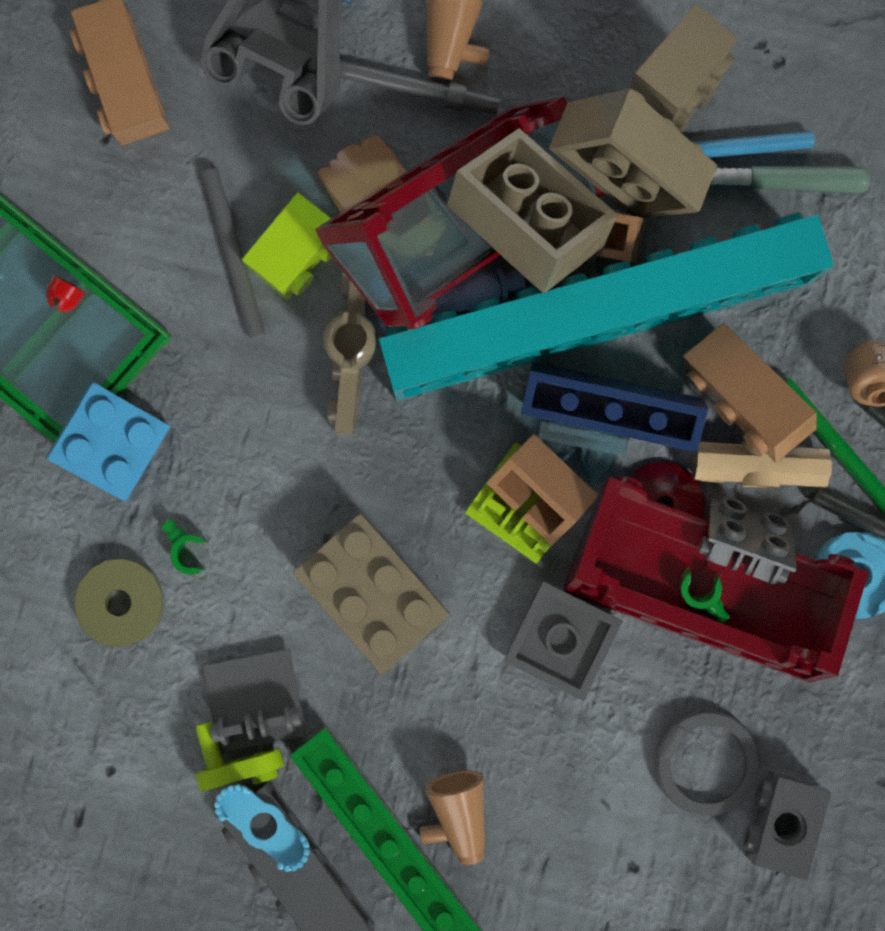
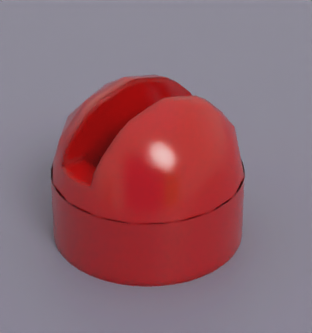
(64, 293)

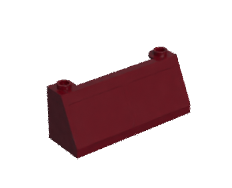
(635, 565)

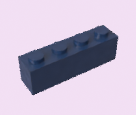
(615, 406)

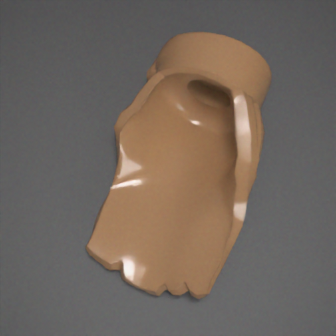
(360, 171)

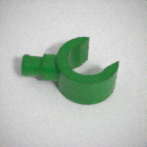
(179, 539)
(710, 602)

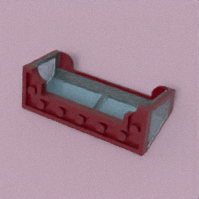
(405, 241)

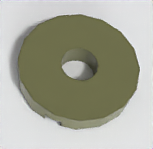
(93, 602)

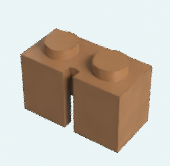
(561, 491)

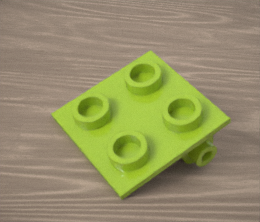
(506, 523)

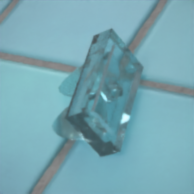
(599, 448)

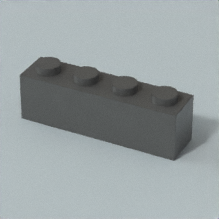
(311, 894)

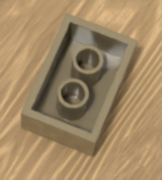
(686, 67)
(633, 155)
(531, 210)
(371, 593)

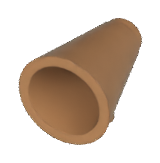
(447, 36)
(461, 814)

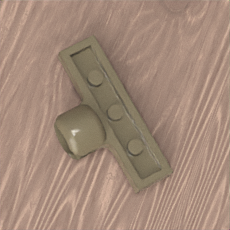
(350, 345)

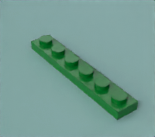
(381, 835)

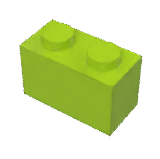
(289, 248)

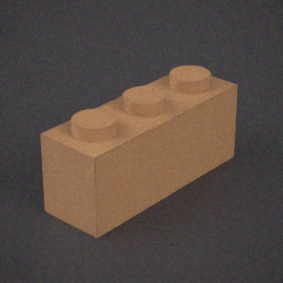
(118, 71)
(749, 393)

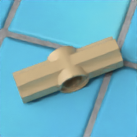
(742, 465)

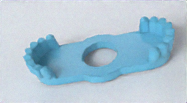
(288, 843)

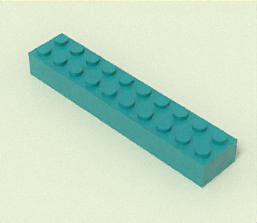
(606, 306)

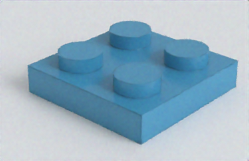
(107, 441)

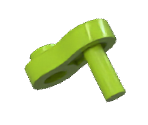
(257, 766)

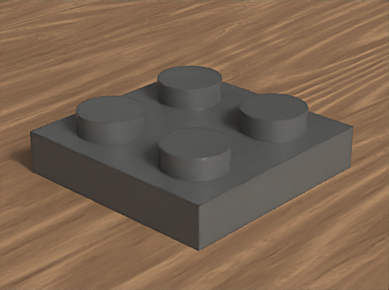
(562, 640)

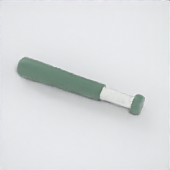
(799, 178)

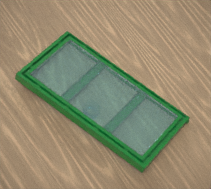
(56, 354)

